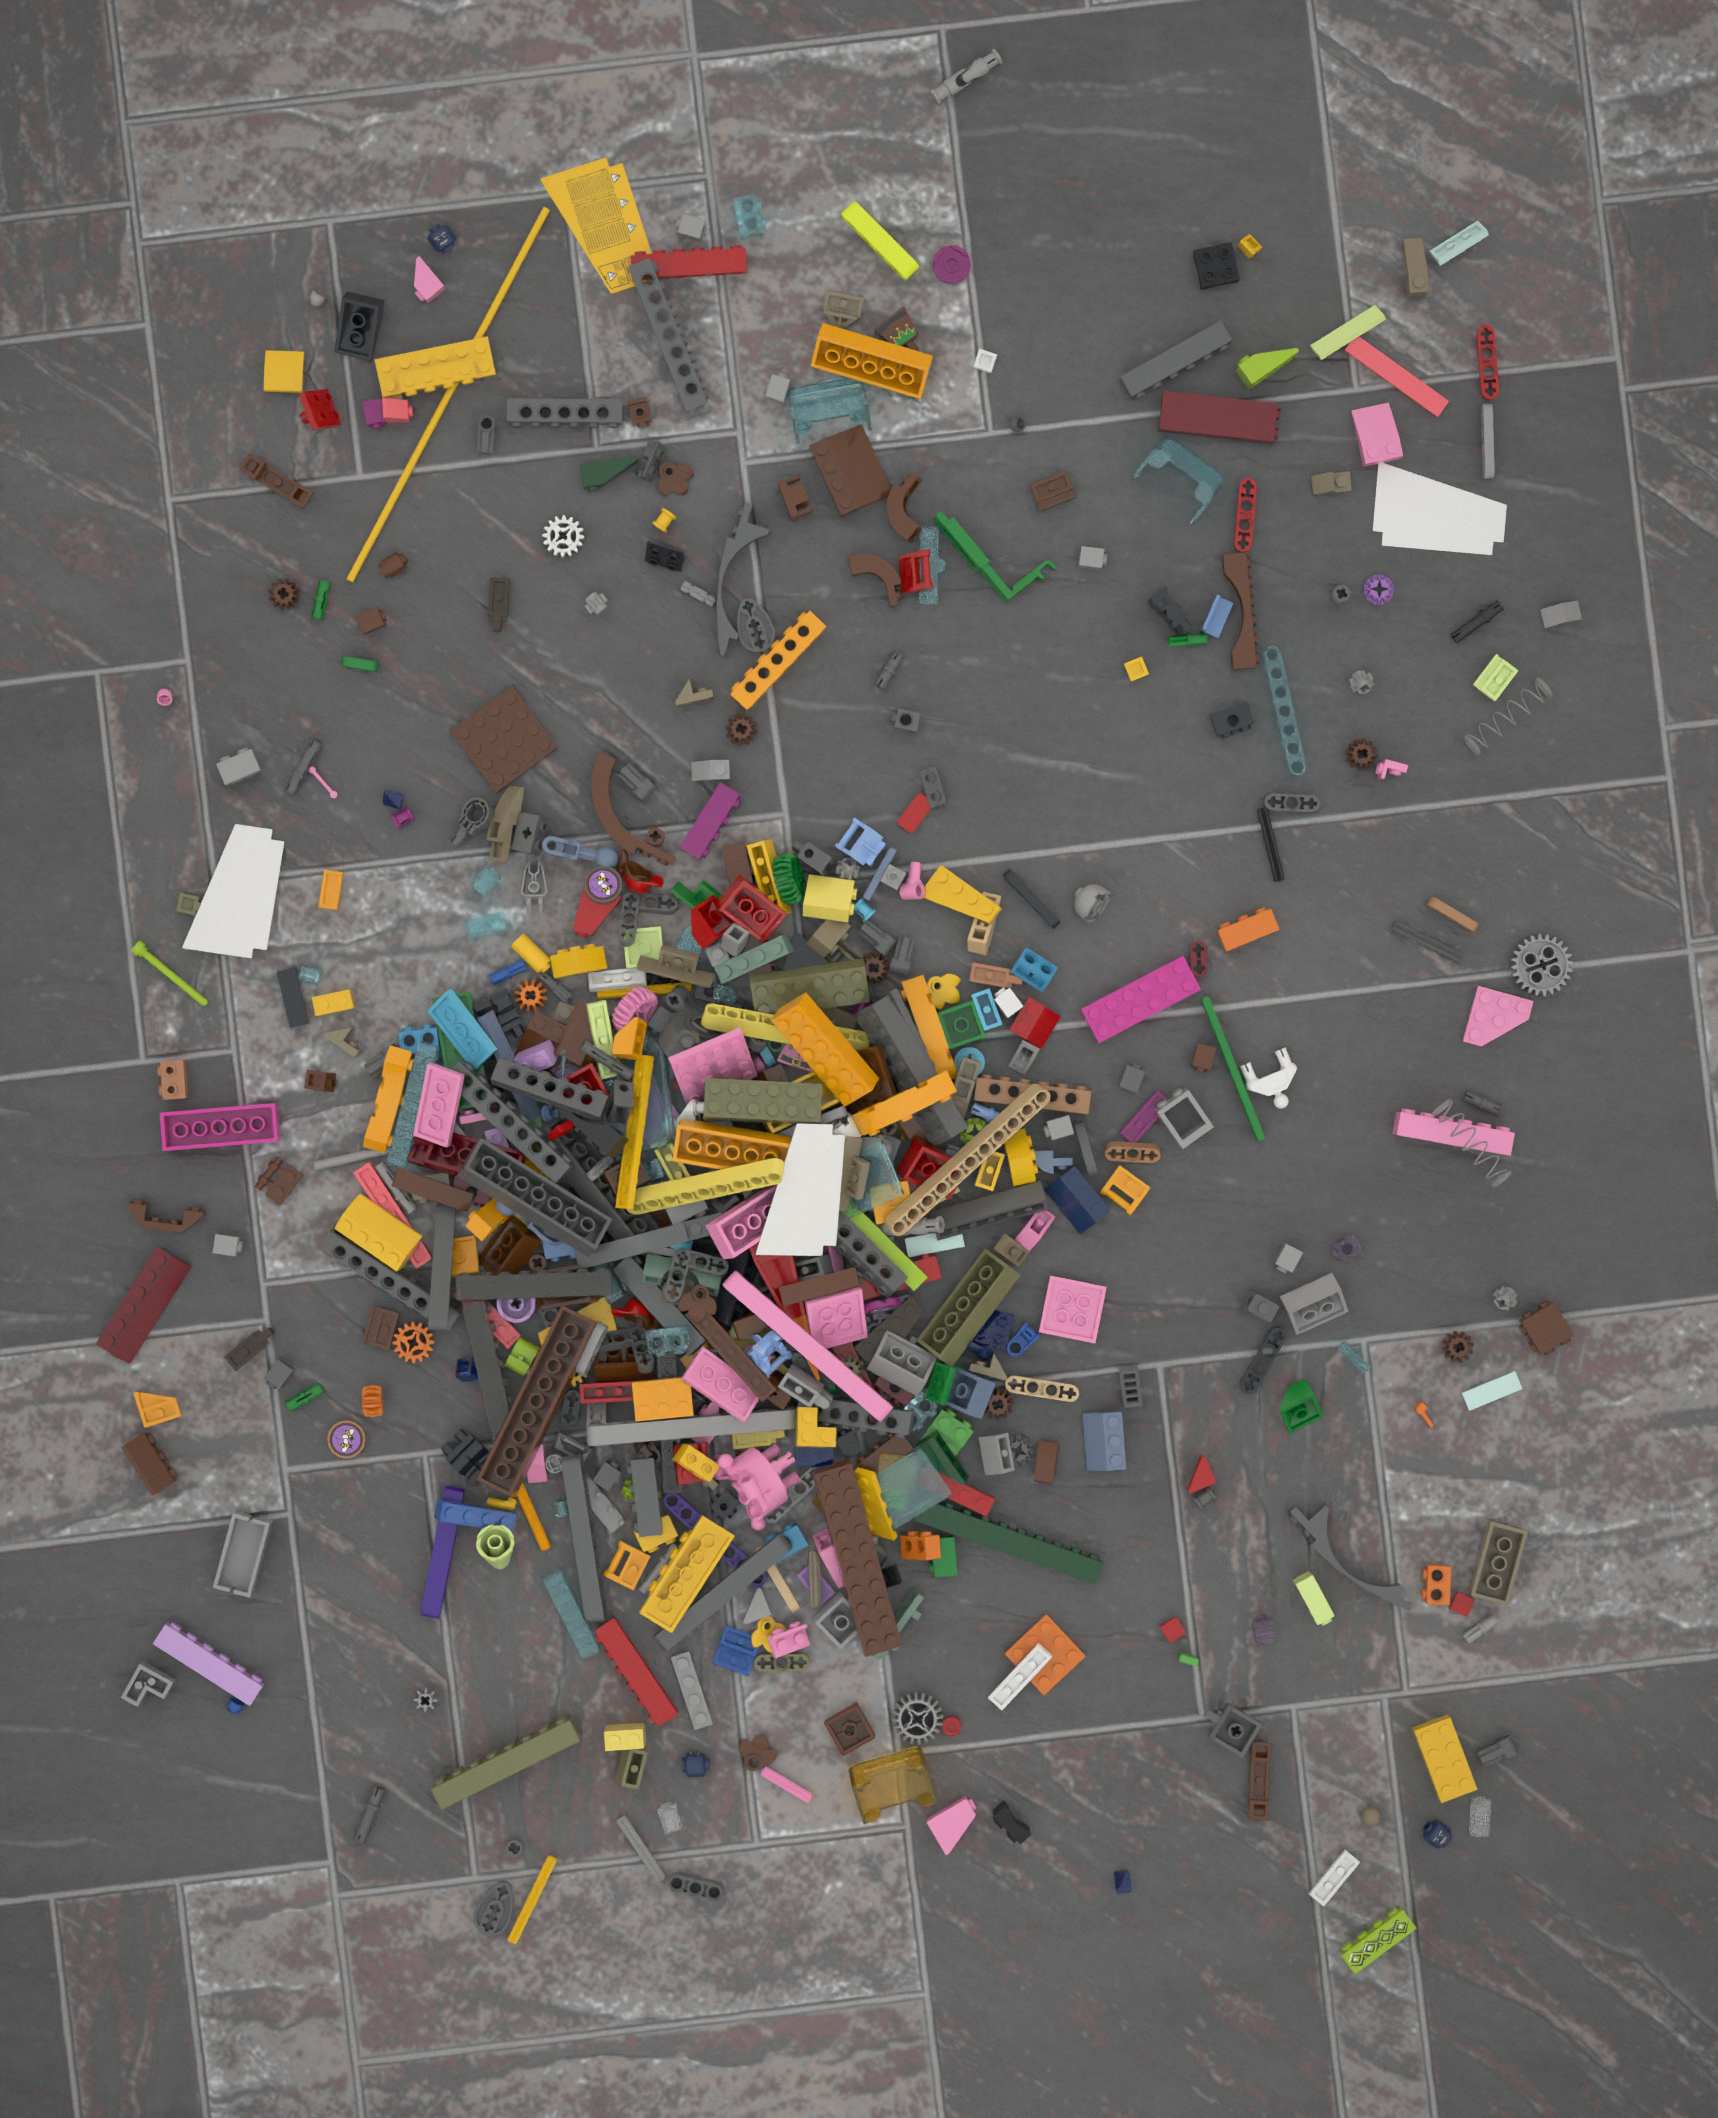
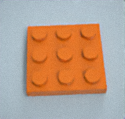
(1054, 1640)

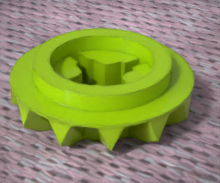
(980, 1124)

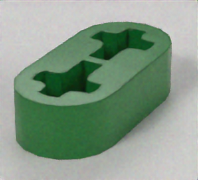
(359, 664)

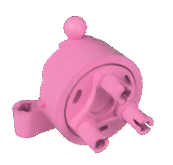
(757, 1480)

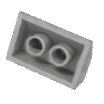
(1314, 1303)
(902, 1363)

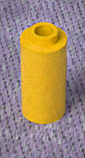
(531, 954)

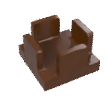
(794, 497)

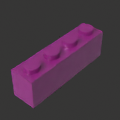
(710, 820)

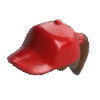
(636, 876)
(638, 1314)

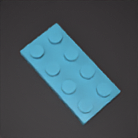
(462, 1029)

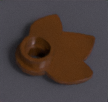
(676, 480)
(697, 1306)
(759, 1750)

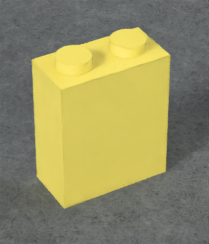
(829, 898)
(625, 1736)

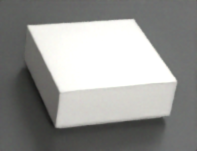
(985, 361)

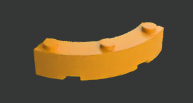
(928, 1024)
(389, 1098)
(904, 1104)
(485, 1221)

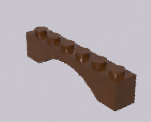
(1236, 572)

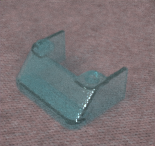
(827, 401)
(1171, 450)

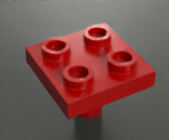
(319, 410)

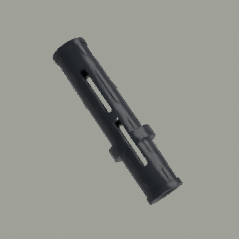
(1483, 617)

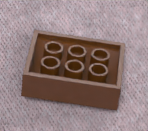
(850, 470)

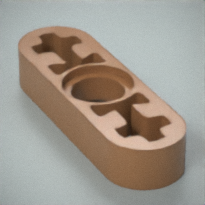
(1452, 914)
(1145, 1158)

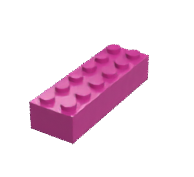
(1140, 999)
(220, 1126)

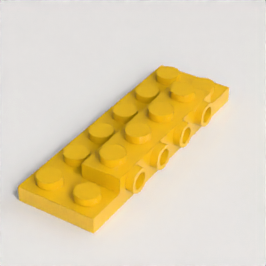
(435, 368)
(685, 1573)

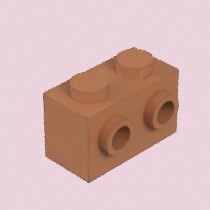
(173, 1079)

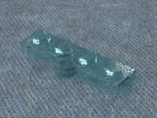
(930, 541)

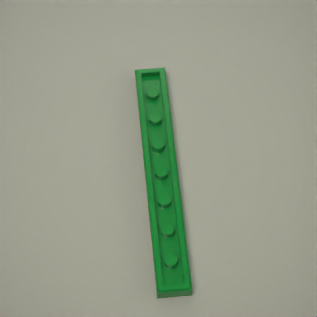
(1232, 1068)

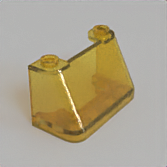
(891, 1782)

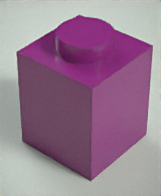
(374, 413)

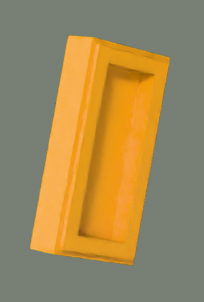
(331, 889)

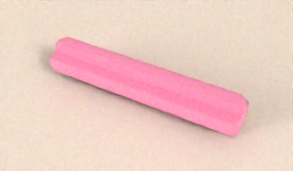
(786, 1784)

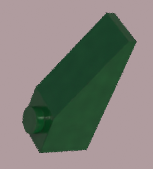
(602, 472)
(942, 1457)

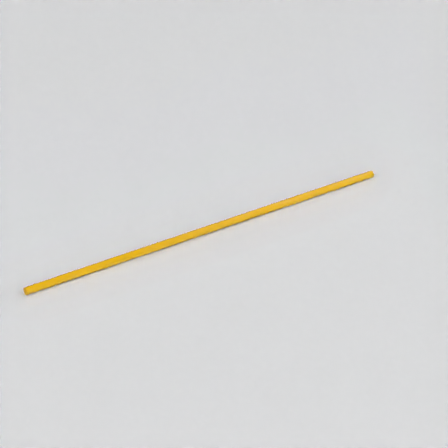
(445, 399)

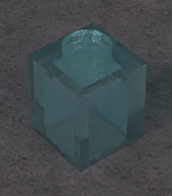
(485, 881)

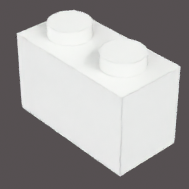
(1007, 1002)

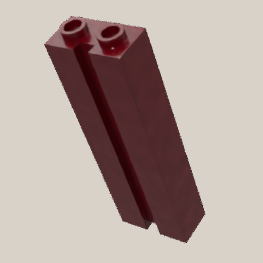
(1218, 417)

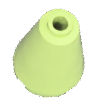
(496, 1545)

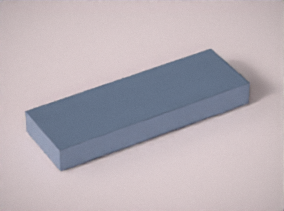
(879, 874)

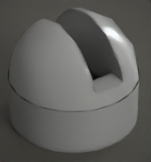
(316, 299)

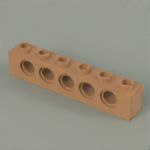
(982, 1093)

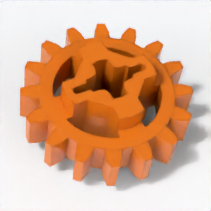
(418, 1330)

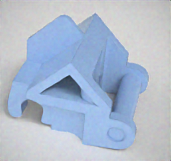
(866, 847)
(763, 1348)

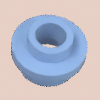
(548, 1114)

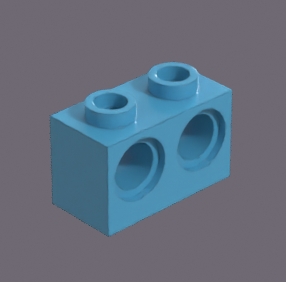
(1034, 969)
(419, 1036)

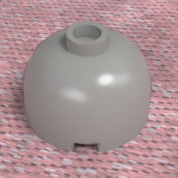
(1091, 900)

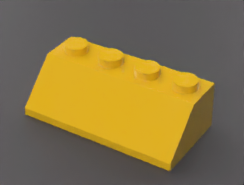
(378, 1232)

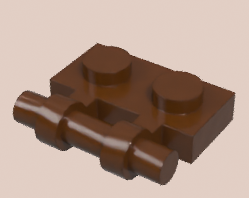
(283, 1185)

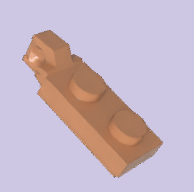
(993, 976)

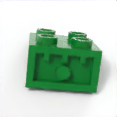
(941, 1382)

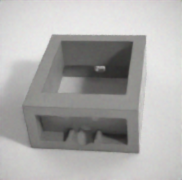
(1194, 1133)

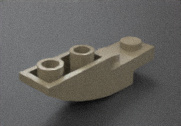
(505, 816)
(965, 1083)

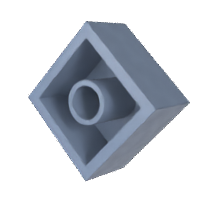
(970, 1393)

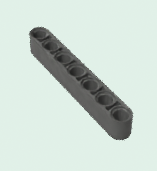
(442, 1267)

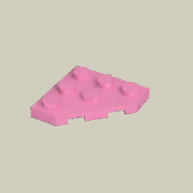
(1494, 1015)

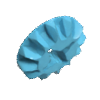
(975, 1054)

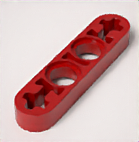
(1487, 362)
(1245, 515)

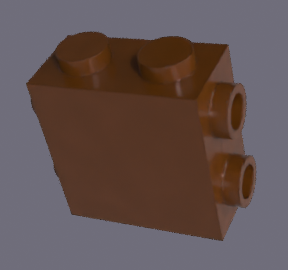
(1545, 1328)

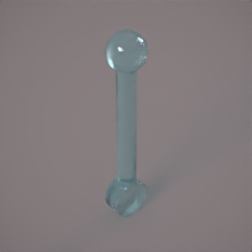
(564, 1052)

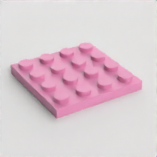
(717, 1058)

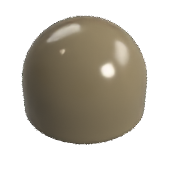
(1371, 1816)

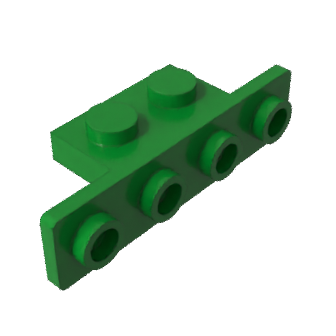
(694, 898)

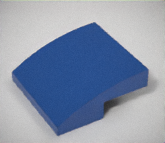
(735, 1651)

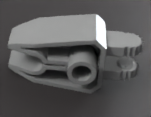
(534, 888)

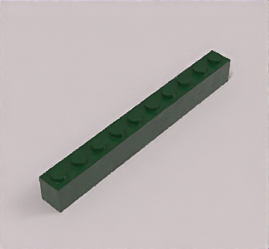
(1012, 1541)

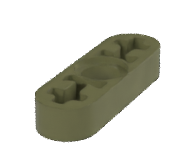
(778, 1669)

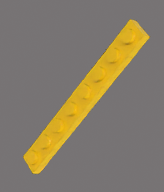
(634, 1132)

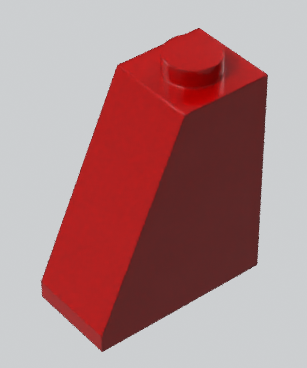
(591, 915)

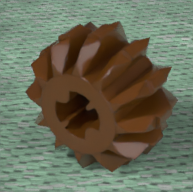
(278, 599)
(745, 723)
(1363, 761)
(875, 961)
(1455, 1340)
(999, 1410)

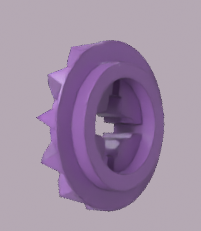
(1372, 596)

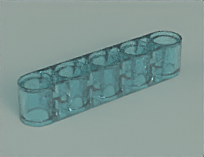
(571, 1614)

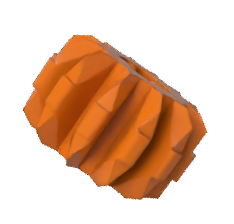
(531, 1002)
(372, 1401)

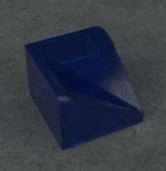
(393, 799)
(466, 1370)
(1122, 1881)

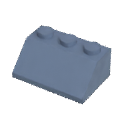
(1104, 1441)

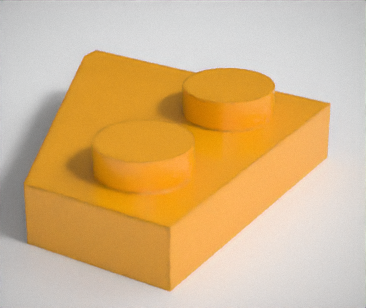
(156, 1408)

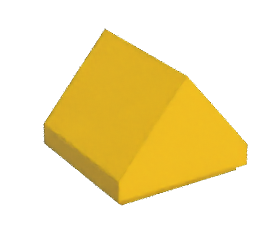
(1249, 246)

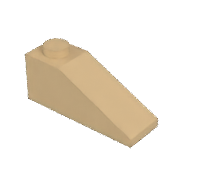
(981, 932)

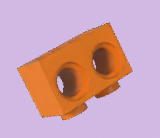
(920, 1546)
(1442, 1584)

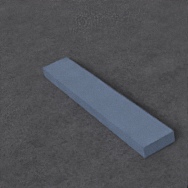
(494, 1031)

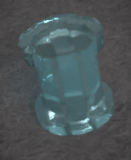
(310, 975)

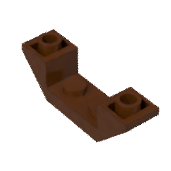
(140, 1212)

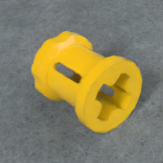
(664, 520)

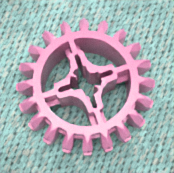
(637, 1003)

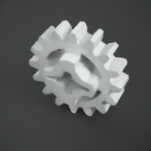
(570, 529)

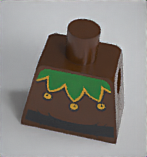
(898, 330)

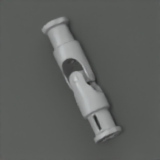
(977, 69)
(923, 1226)

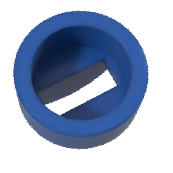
(235, 1705)

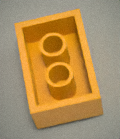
(662, 1399)

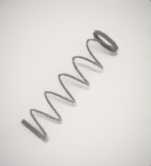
(1545, 689)
(1500, 1179)

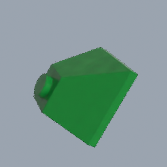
(1299, 1406)

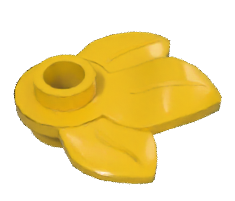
(946, 990)
(759, 1636)

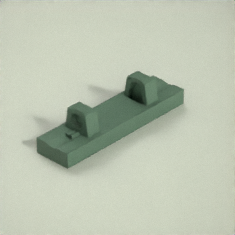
(906, 1610)

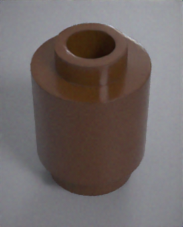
(393, 565)

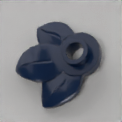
(982, 1351)

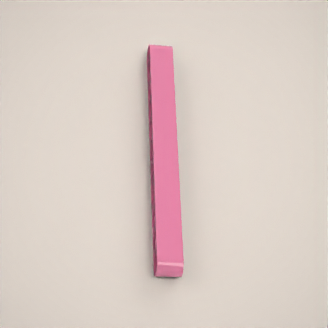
(807, 1346)

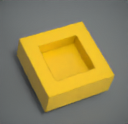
(1136, 669)

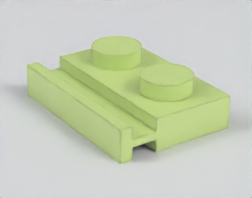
(1495, 677)

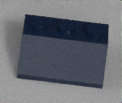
(1077, 1199)

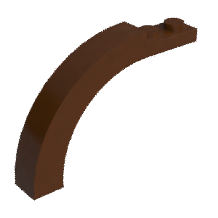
(600, 792)

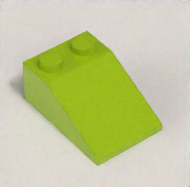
(1260, 366)

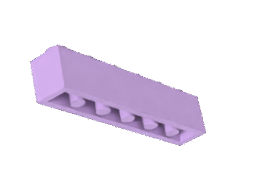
(208, 1663)

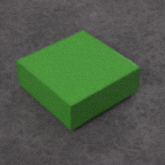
(1188, 1659)

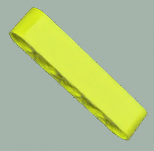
(879, 240)

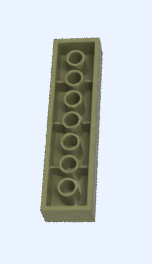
(506, 1762)

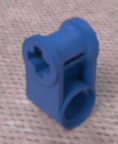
(1023, 1339)

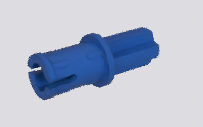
(508, 972)

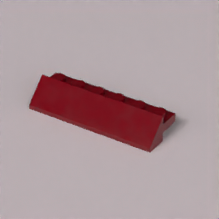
(451, 1158)
(143, 1305)

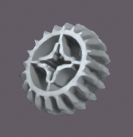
(924, 1712)

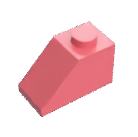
(396, 410)

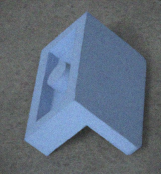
(1216, 616)

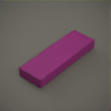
(1142, 1119)

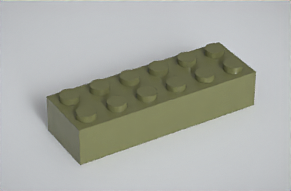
(826, 984)
(762, 1101)
(968, 1307)

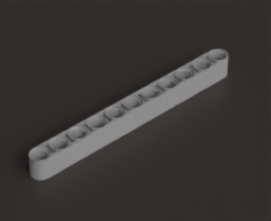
(689, 1427)

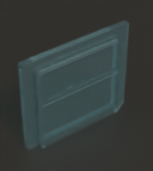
(881, 1181)
(911, 1487)

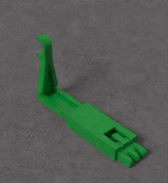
(980, 562)

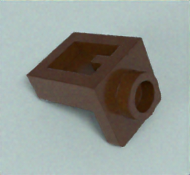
(320, 1081)

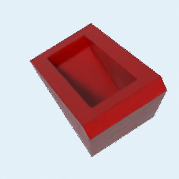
(1202, 1476)

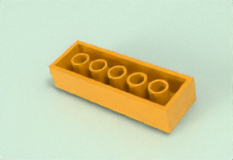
(871, 360)
(825, 1049)
(724, 1145)

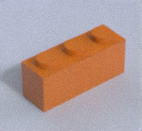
(1247, 929)

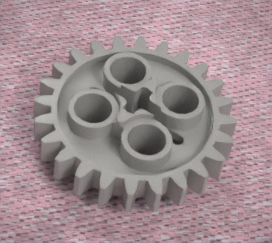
(1546, 981)

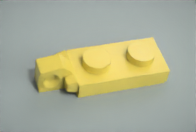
(756, 1439)

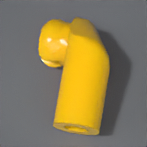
(508, 1505)

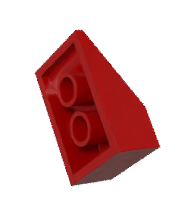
(751, 908)
(922, 1162)

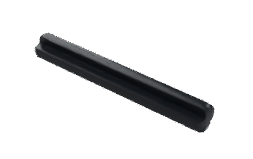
(1270, 844)

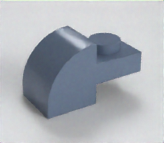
(1046, 1162)

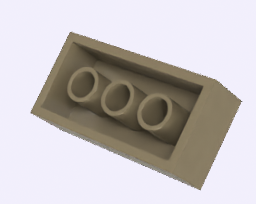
(1497, 1562)

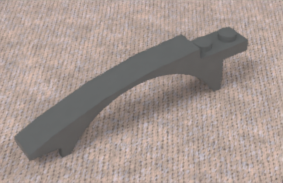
(744, 535)
(647, 1242)
(1316, 1527)

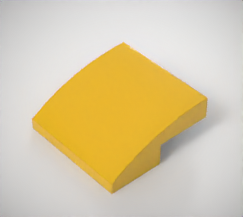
(284, 371)

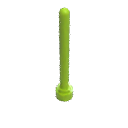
(141, 950)

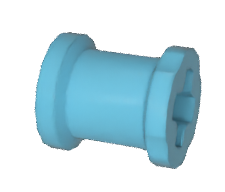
(863, 910)

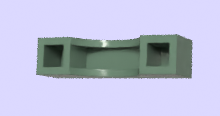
(754, 958)
(658, 1269)

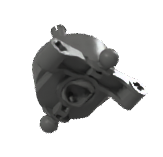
(684, 1026)

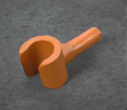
(1421, 1409)

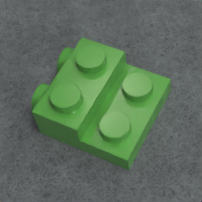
(953, 1431)

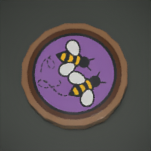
(346, 1439)

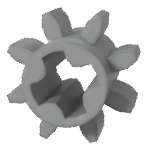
(596, 603)
(1361, 682)
(847, 869)
(1505, 1298)
(425, 1705)

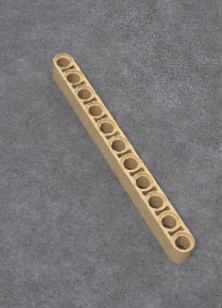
(963, 1168)

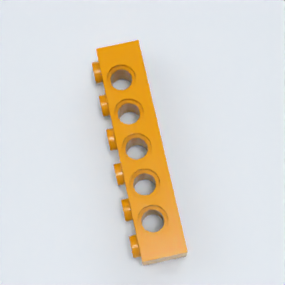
(815, 629)

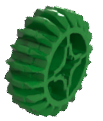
(789, 878)

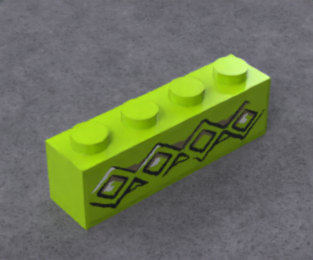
(1377, 1940)

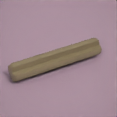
(814, 1578)

